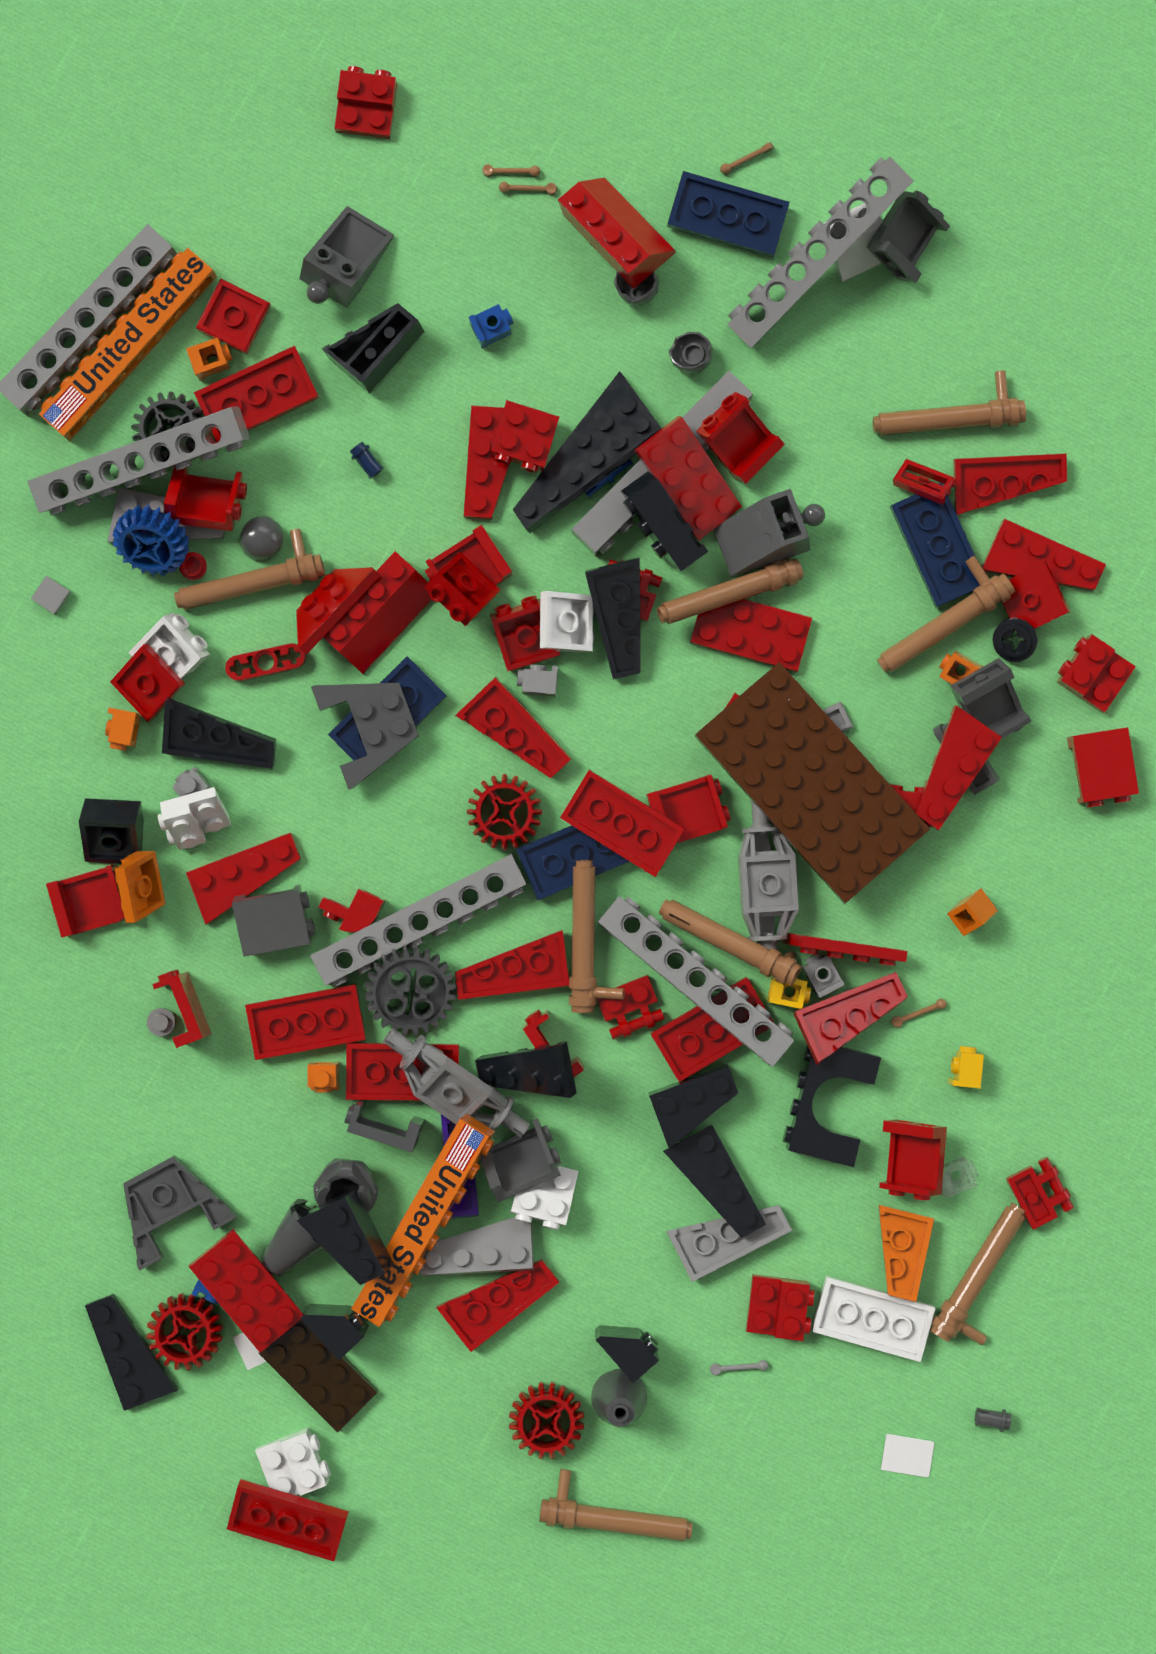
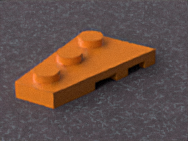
(904, 1250)

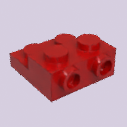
(365, 102)
(524, 437)
(461, 589)
(519, 633)
(1095, 672)
(779, 1307)

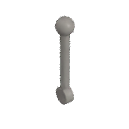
(715, 1368)

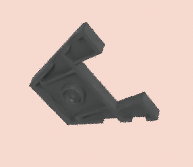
(381, 720)
(163, 1195)

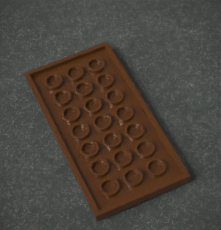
(811, 782)

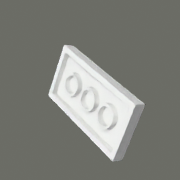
(873, 1318)

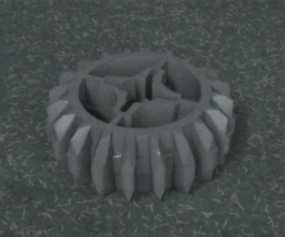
(156, 410)

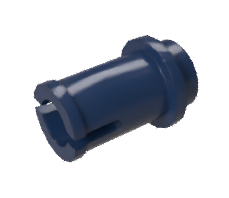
(366, 460)

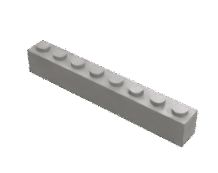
(609, 514)

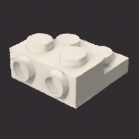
(566, 622)
(175, 644)
(192, 816)
(547, 1201)
(294, 1463)

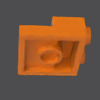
(139, 885)

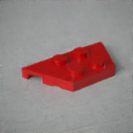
(330, 602)

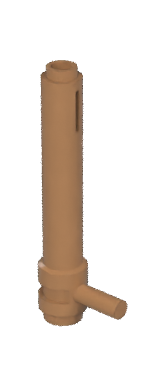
(992, 414)
(292, 572)
(770, 578)
(982, 600)
(767, 960)
(583, 981)
(956, 1309)
(571, 1515)

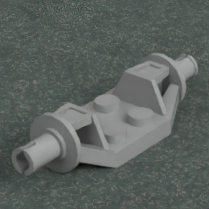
(767, 881)
(451, 1087)

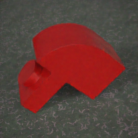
(361, 913)

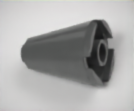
(290, 1242)
(618, 1399)

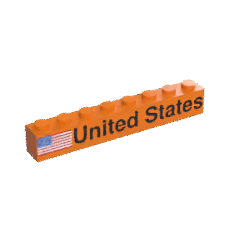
(127, 344)
(425, 1217)

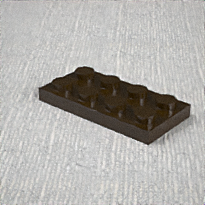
(327, 1385)

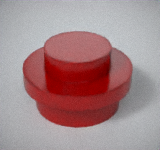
(194, 566)

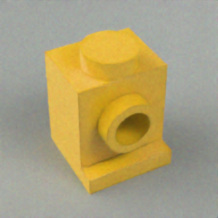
(800, 996)
(967, 1068)

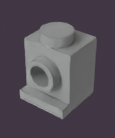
(538, 680)
(190, 782)
(822, 986)

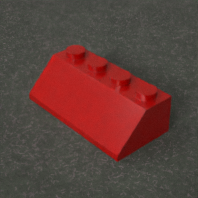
(615, 229)
(380, 613)

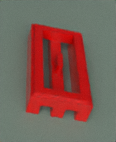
(921, 485)

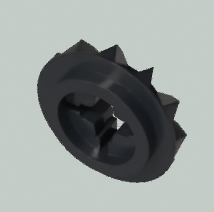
(1006, 648)

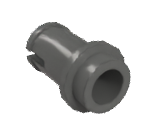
(993, 1419)

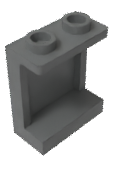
(906, 234)
(991, 698)
(273, 921)
(381, 1132)
(521, 1162)

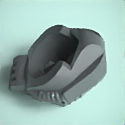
(342, 1176)

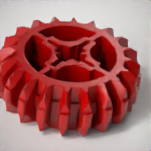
(490, 792)
(189, 1343)
(538, 1410)

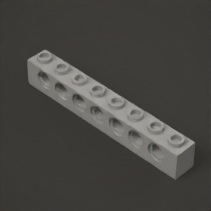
(897, 182)
(89, 304)
(47, 487)
(614, 922)
(327, 958)

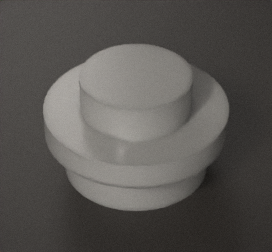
(161, 1022)

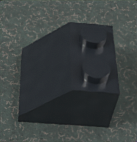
(110, 829)
(335, 1326)
(629, 1349)

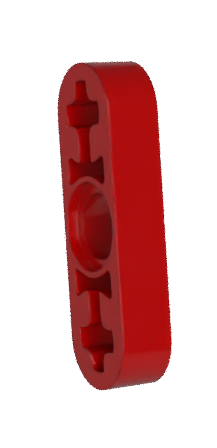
(244, 660)

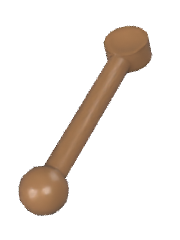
(726, 168)
(488, 170)
(550, 189)
(898, 1021)

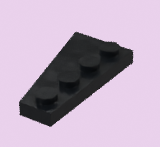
(618, 612)
(209, 737)
(535, 1070)
(712, 1172)
(127, 1355)

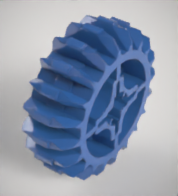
(150, 540)

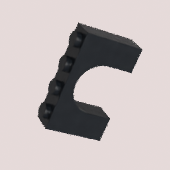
(806, 1134)

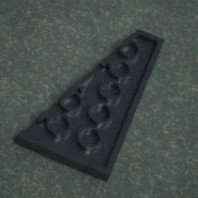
(591, 452)

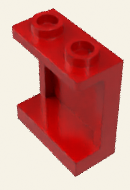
(739, 438)
(205, 500)
(480, 551)
(1104, 766)
(693, 806)
(86, 901)
(188, 1006)
(537, 1038)
(915, 1159)

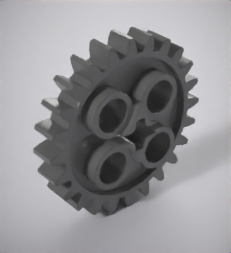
(385, 988)

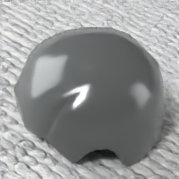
(640, 294)
(691, 352)
(261, 538)

